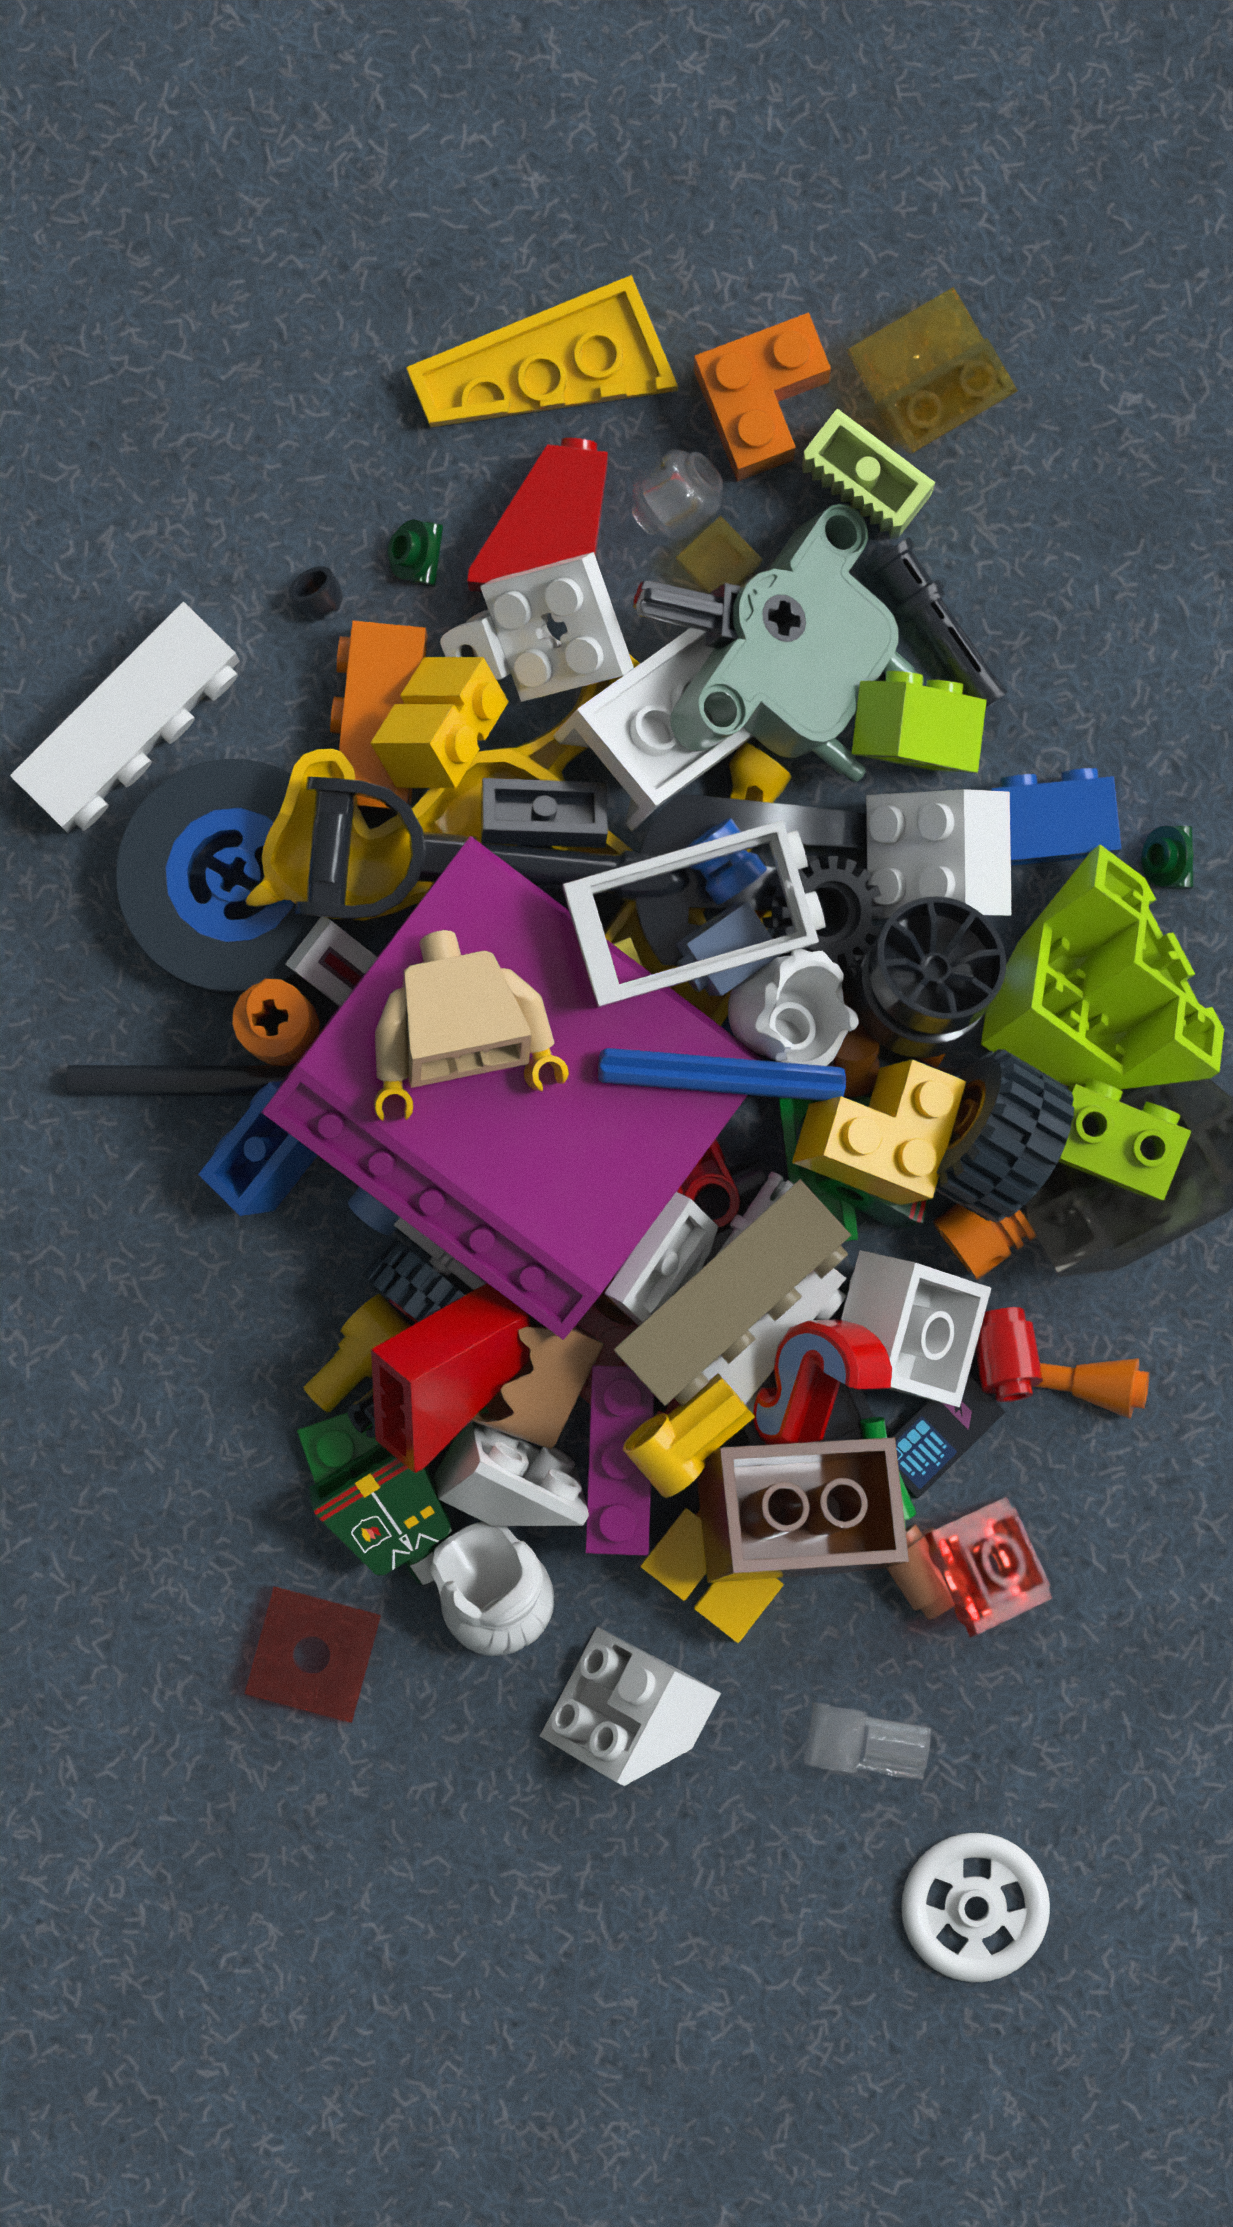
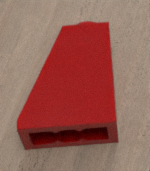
(550, 515)
(444, 1373)

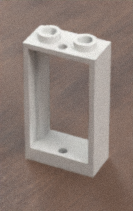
(788, 858)

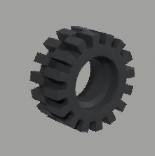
(854, 904)

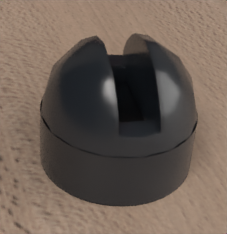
(316, 592)

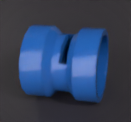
(735, 875)

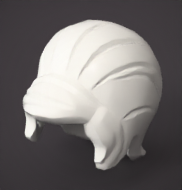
(793, 1009)
(492, 1589)

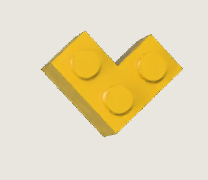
(892, 1143)

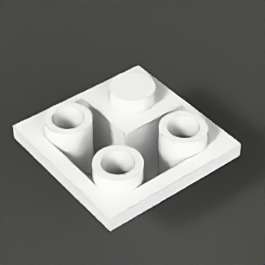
(510, 1480)
(627, 1710)

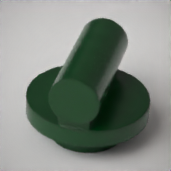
(416, 552)
(1169, 857)

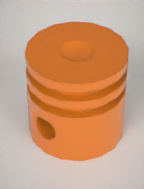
(980, 1242)

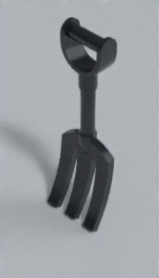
(659, 901)

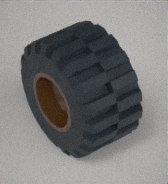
(1004, 1136)

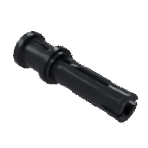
(922, 602)

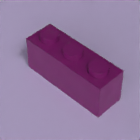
(616, 1486)

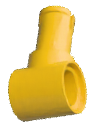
(364, 1330)

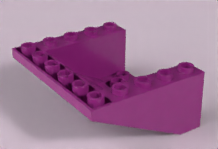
(503, 1177)

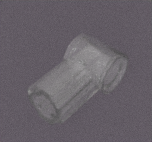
(853, 1741)

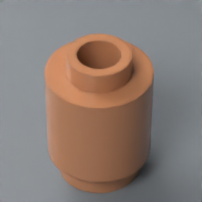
(920, 1578)

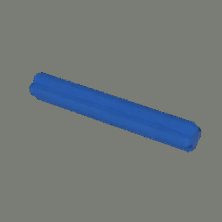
(720, 1074)

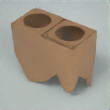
(546, 1387)

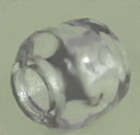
(676, 494)

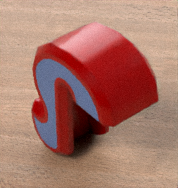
(808, 1373)

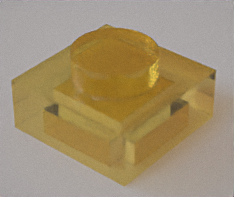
(718, 557)

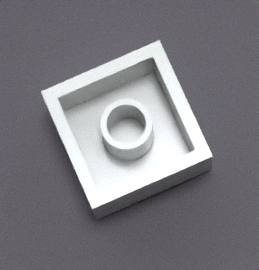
(940, 847)
(922, 1320)

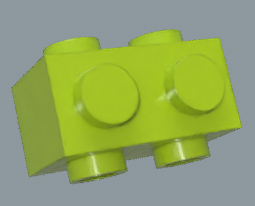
(1115, 1147)

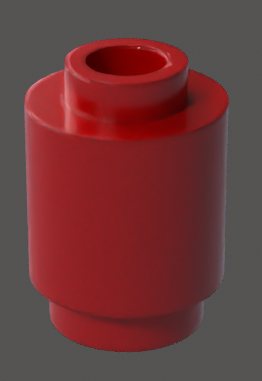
(1008, 1355)

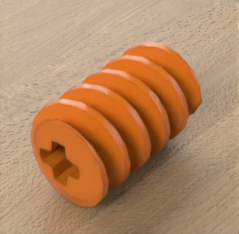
(258, 1008)

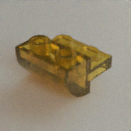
(931, 371)

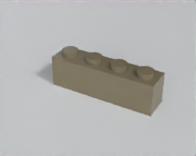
(732, 1293)

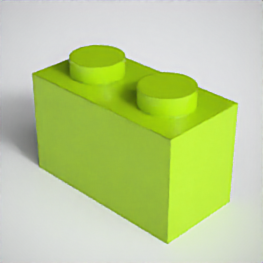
(919, 724)

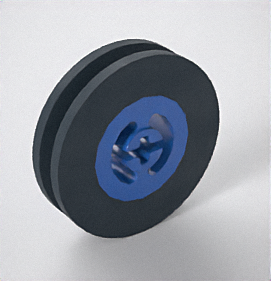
(155, 868)

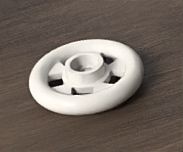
(1007, 1866)

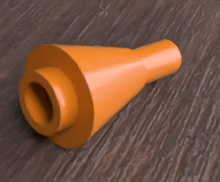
(1108, 1384)

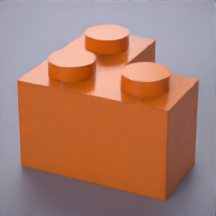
(749, 379)

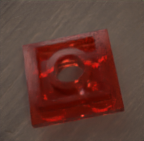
(962, 1557)
(343, 1628)

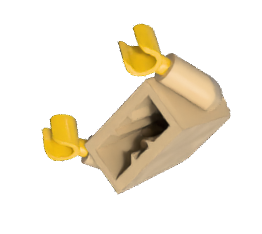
(460, 1021)

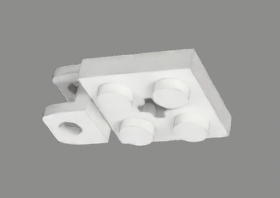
(516, 637)

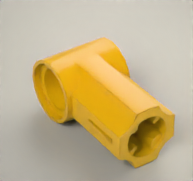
(674, 1446)

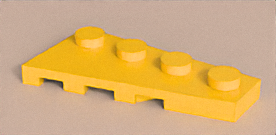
(557, 359)

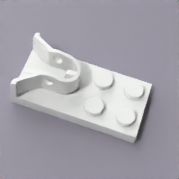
(633, 732)

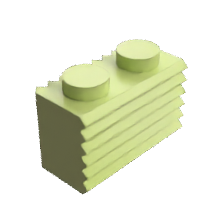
(867, 474)

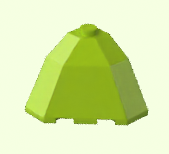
(1103, 989)

